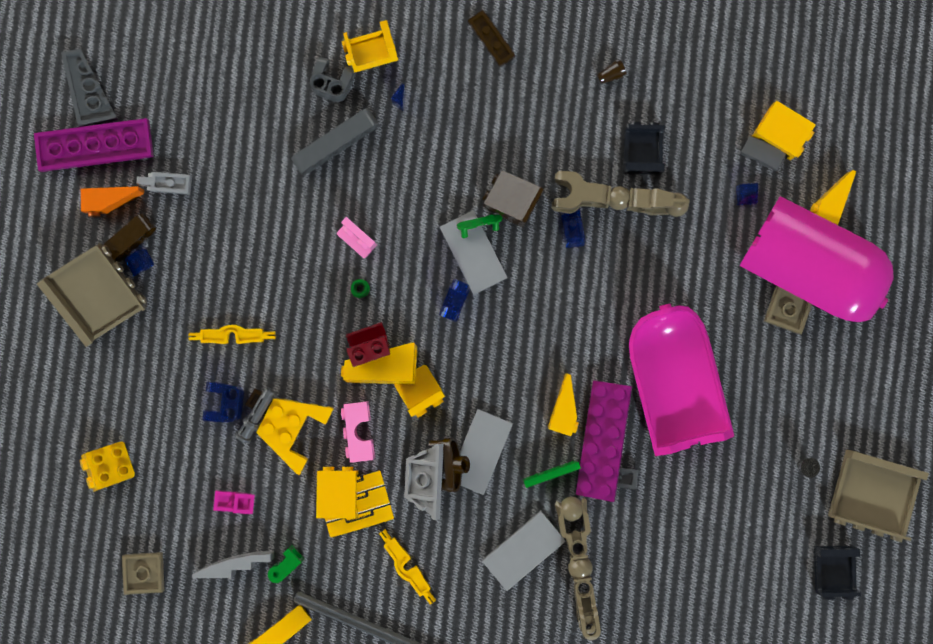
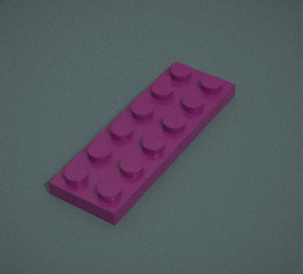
(93, 145)
(603, 440)

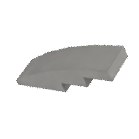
(227, 567)

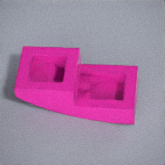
(234, 502)

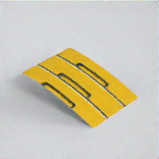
(371, 504)

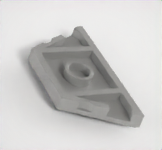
(424, 480)

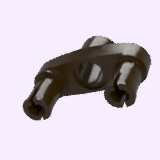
(454, 464)

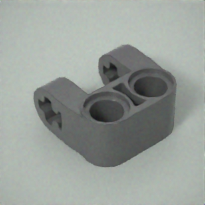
(330, 84)

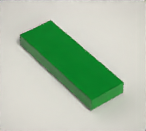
(551, 473)

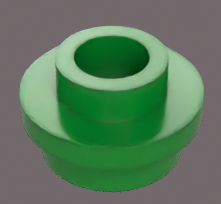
(355, 284)

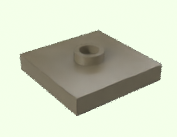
(787, 311)
(143, 573)

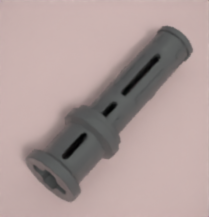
(251, 423)

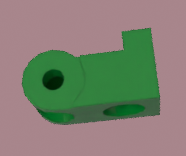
(281, 570)

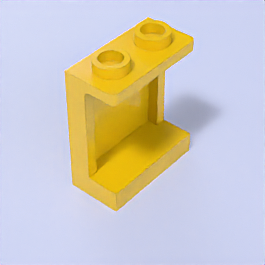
(370, 49)
(785, 129)
(337, 493)

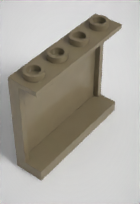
(92, 293)
(875, 495)

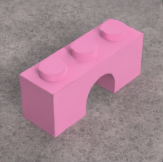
(358, 448)

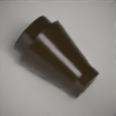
(612, 72)

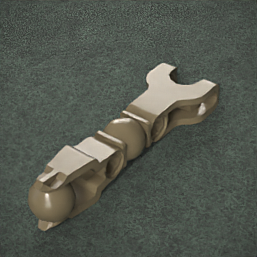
(602, 196)
(580, 565)

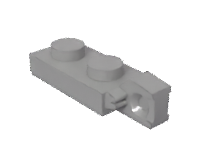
(166, 183)

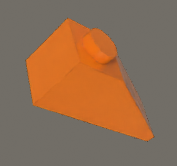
(104, 200)

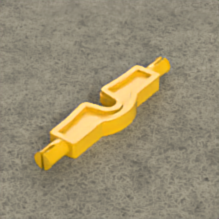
(242, 335)
(412, 575)

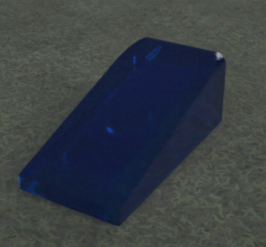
(573, 229)

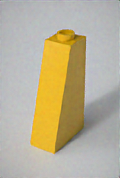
(391, 369)

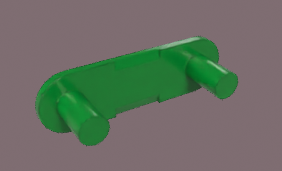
(474, 223)

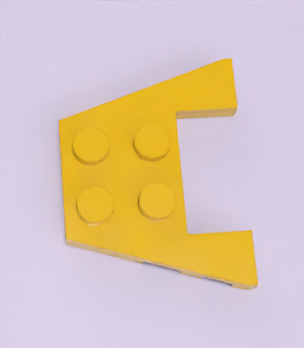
(283, 425)

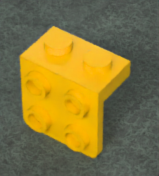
(422, 393)
(107, 466)

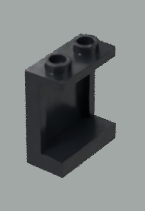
(643, 148)
(836, 571)

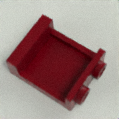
(367, 344)

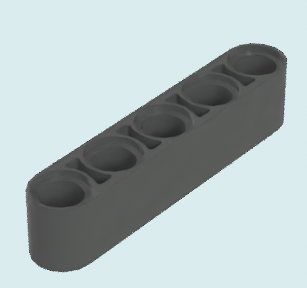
(335, 141)

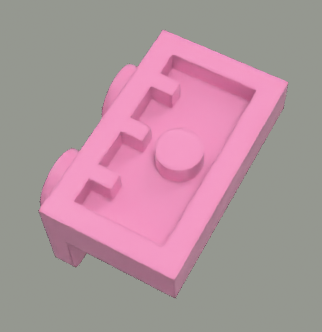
(356, 238)

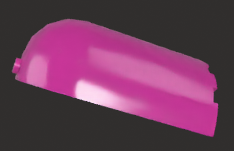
(820, 262)
(678, 380)

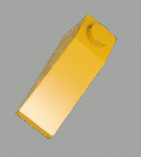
(833, 201)
(564, 412)

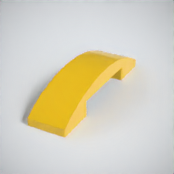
(285, 627)

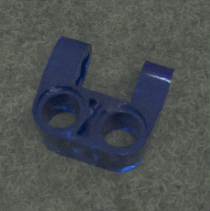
(454, 300)
(226, 402)

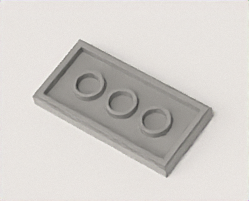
(474, 254)
(483, 448)
(523, 550)

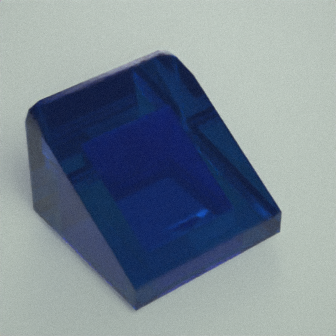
(398, 97)
(747, 193)
(139, 261)

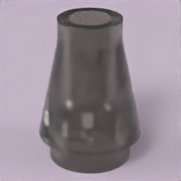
(809, 467)

